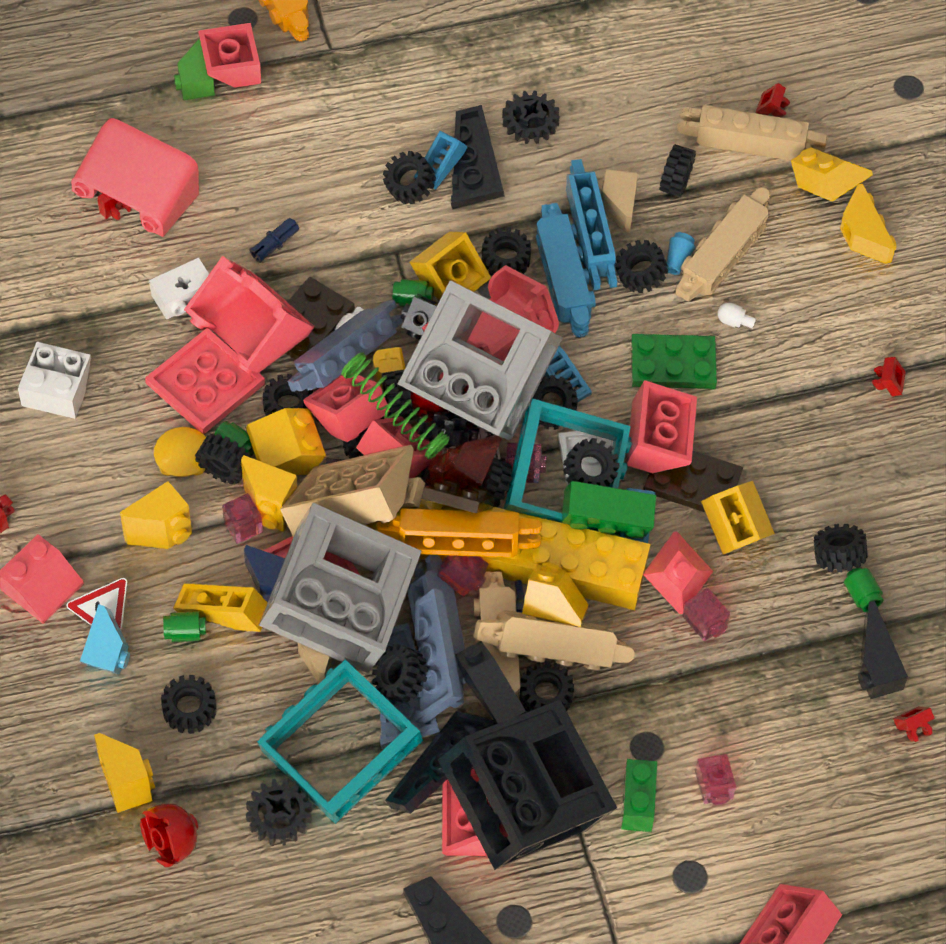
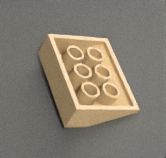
(358, 488)

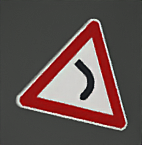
(110, 596)

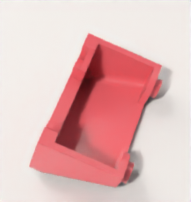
(139, 174)
(520, 296)
(247, 315)

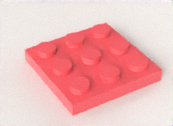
(204, 381)

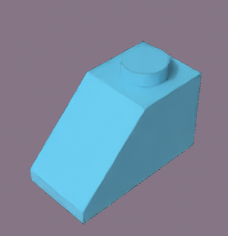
(105, 643)

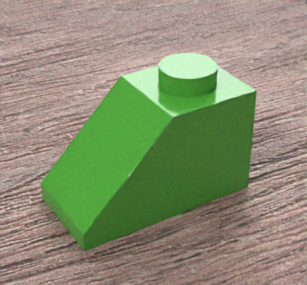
(193, 76)

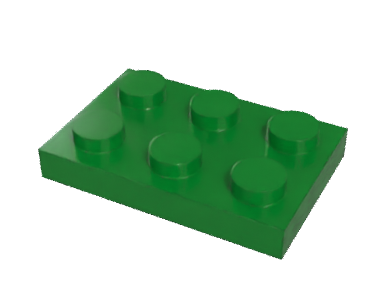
(674, 360)

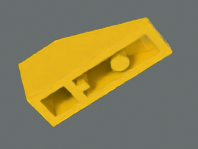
(224, 605)

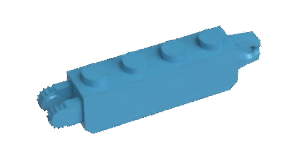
(591, 224)
(564, 270)

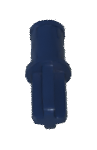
(274, 239)

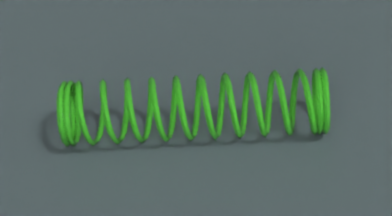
(434, 446)

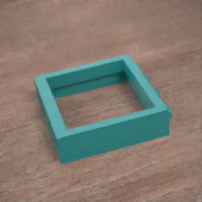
(566, 418)
(369, 776)

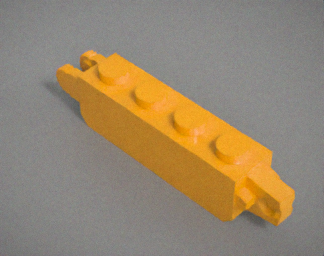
(290, 16)
(463, 532)

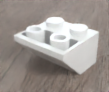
(55, 380)

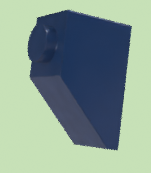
(263, 569)

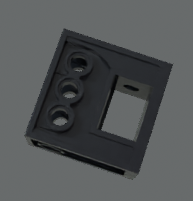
(534, 780)

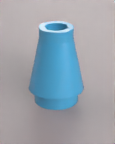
(679, 249)

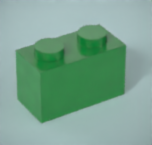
(639, 795)

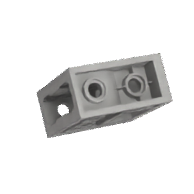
(446, 351)
(331, 605)

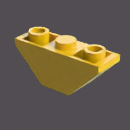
(866, 228)

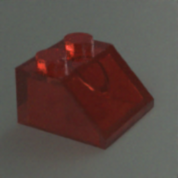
(465, 463)

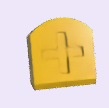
(387, 361)

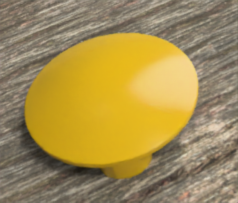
(177, 450)

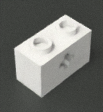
(177, 287)

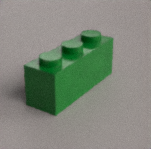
(608, 509)

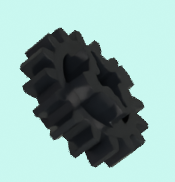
(530, 117)
(454, 426)
(280, 824)

